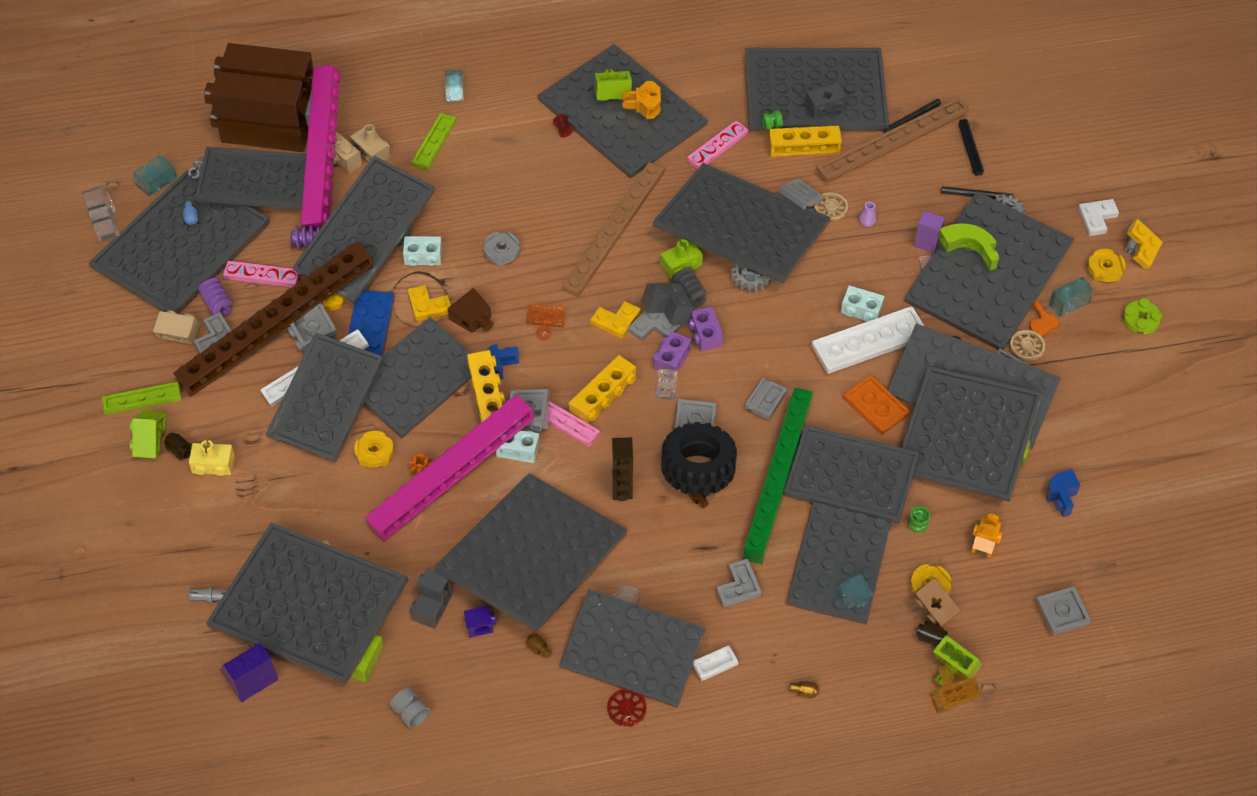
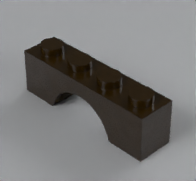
(622, 468)

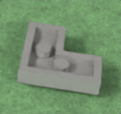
(648, 322)
(217, 329)
(744, 586)

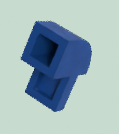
(503, 357)
(1060, 489)

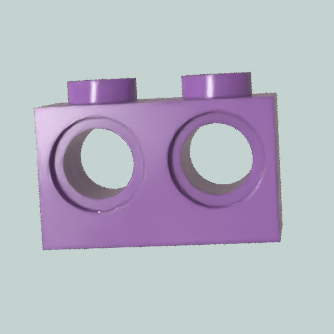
(705, 324)
(675, 355)

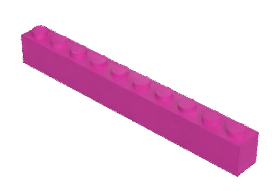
(321, 146)
(449, 467)

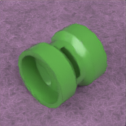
(771, 120)
(918, 519)

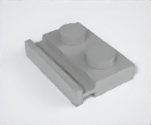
(800, 193)
(766, 398)

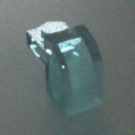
(454, 85)

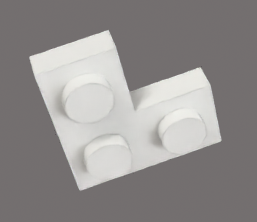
(1095, 213)

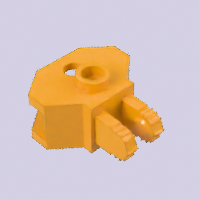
(645, 100)
(987, 534)

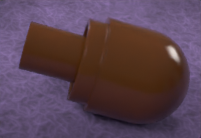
(700, 499)

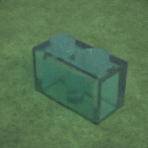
(154, 175)
(1071, 296)

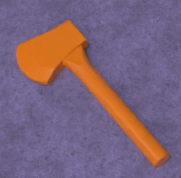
(1045, 323)

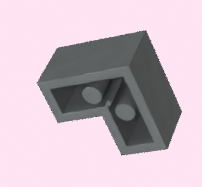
(668, 299)
(433, 598)

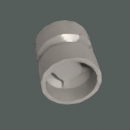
(412, 709)

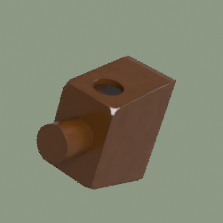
(471, 312)

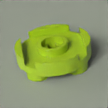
(1145, 308)

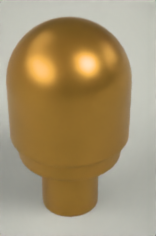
(538, 645)
(805, 689)

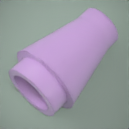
(868, 215)

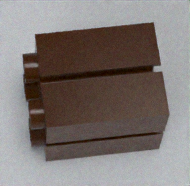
(261, 96)

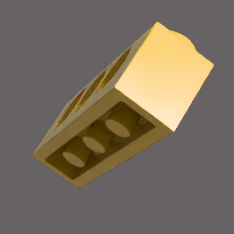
(804, 141)
(477, 362)
(612, 380)

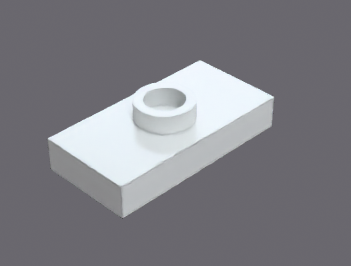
(715, 663)

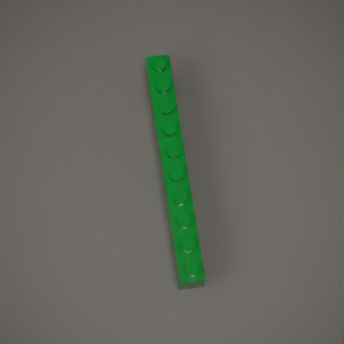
(777, 476)

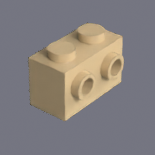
(176, 327)

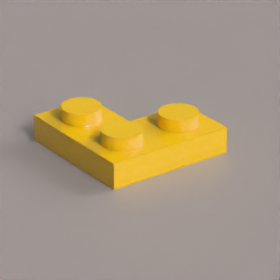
(1148, 243)
(425, 307)
(616, 323)

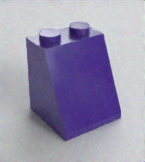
(249, 672)

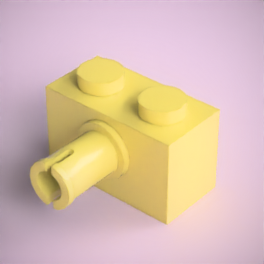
(211, 458)

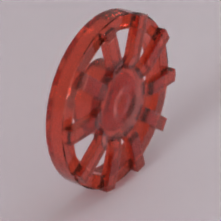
(626, 708)

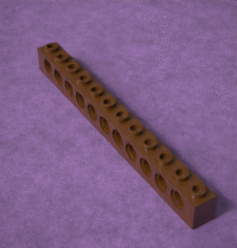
(286, 309)

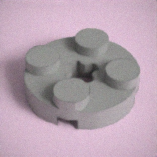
(504, 256)

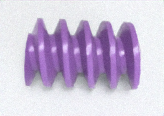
(302, 237)
(216, 297)

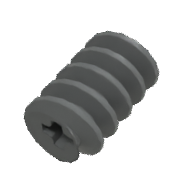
(691, 286)

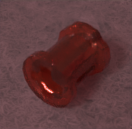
(563, 126)

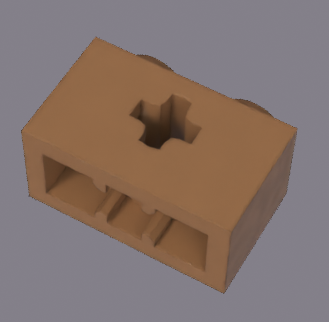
(946, 608)

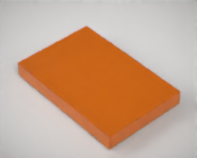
(876, 404)

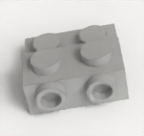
(313, 321)
(538, 400)

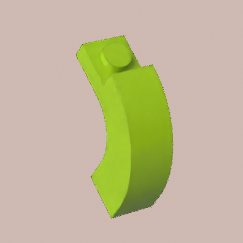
(972, 237)

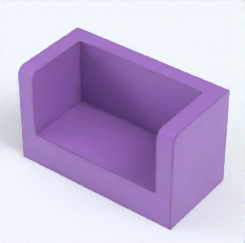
(928, 231)

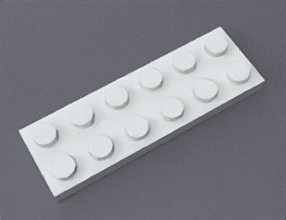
(866, 340)

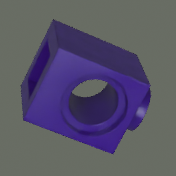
(479, 621)

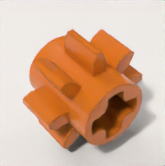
(419, 463)

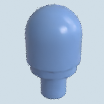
(190, 214)

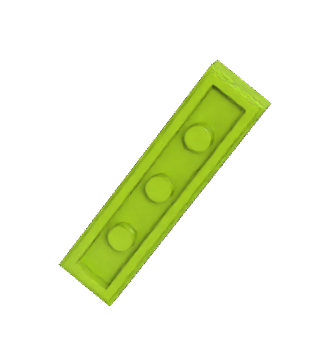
(434, 141)
(141, 398)

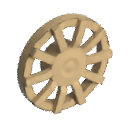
(831, 206)
(1027, 345)

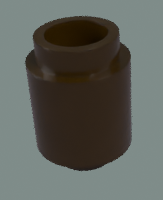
(178, 446)
(931, 633)

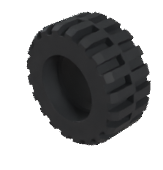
(693, 476)

